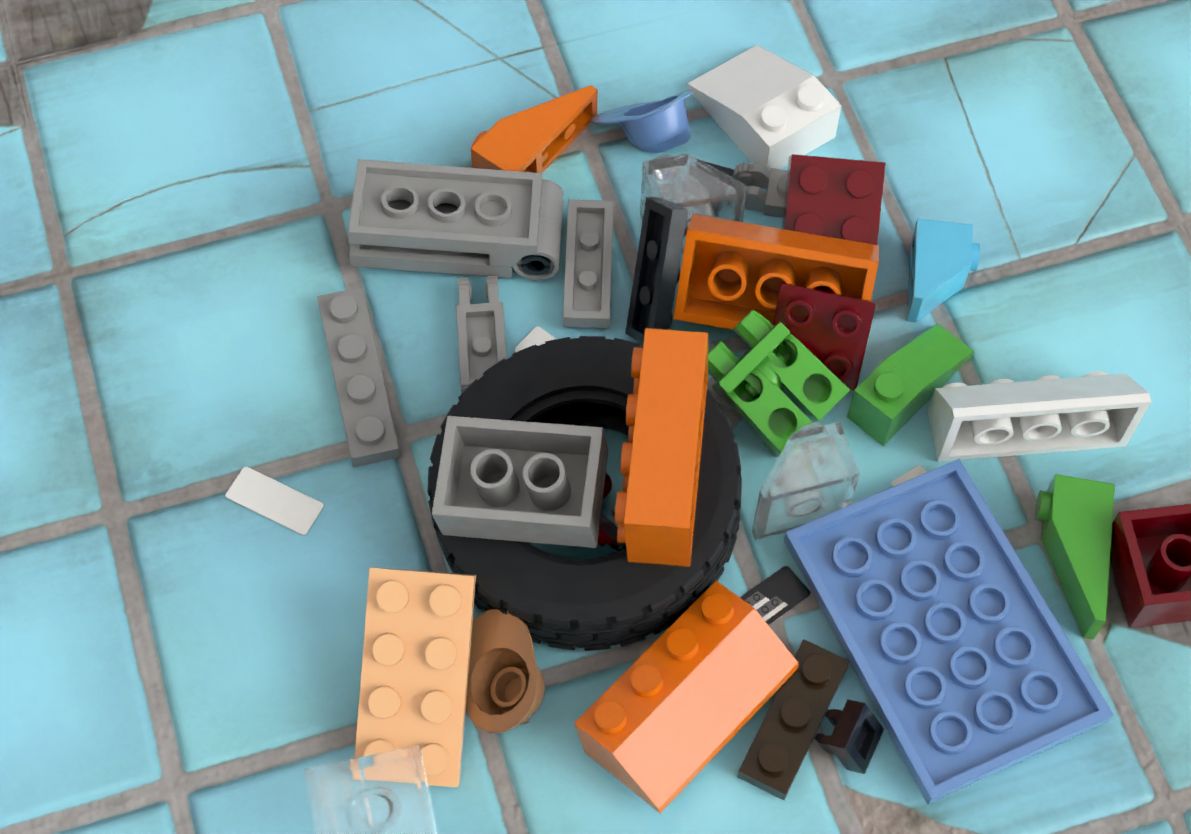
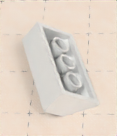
(1035, 416)

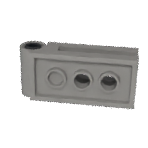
(455, 220)

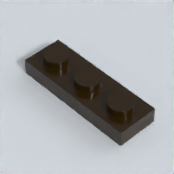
(793, 720)

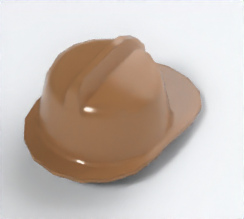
(503, 673)

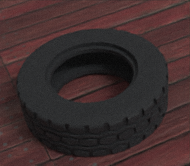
(603, 597)

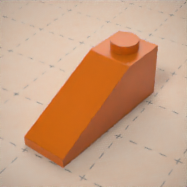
(536, 135)

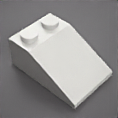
(768, 106)

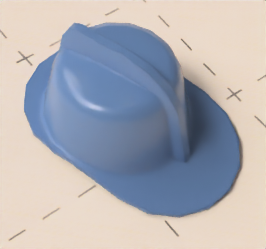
(652, 124)

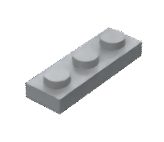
(588, 264)

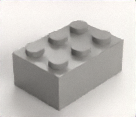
(521, 481)

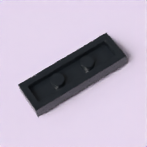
(656, 267)

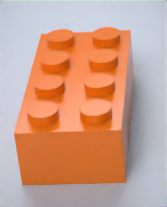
(741, 266)
(663, 447)

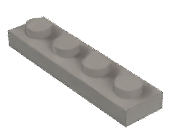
(358, 377)

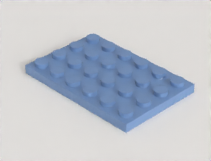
(946, 630)

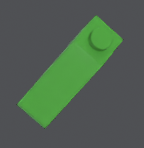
(906, 382)
(1078, 543)

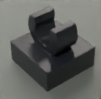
(853, 737)

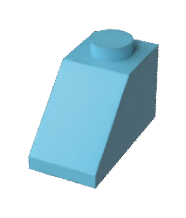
(938, 264)

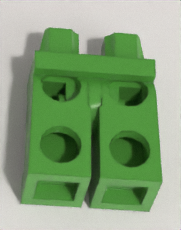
(771, 365)

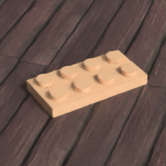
(416, 667)

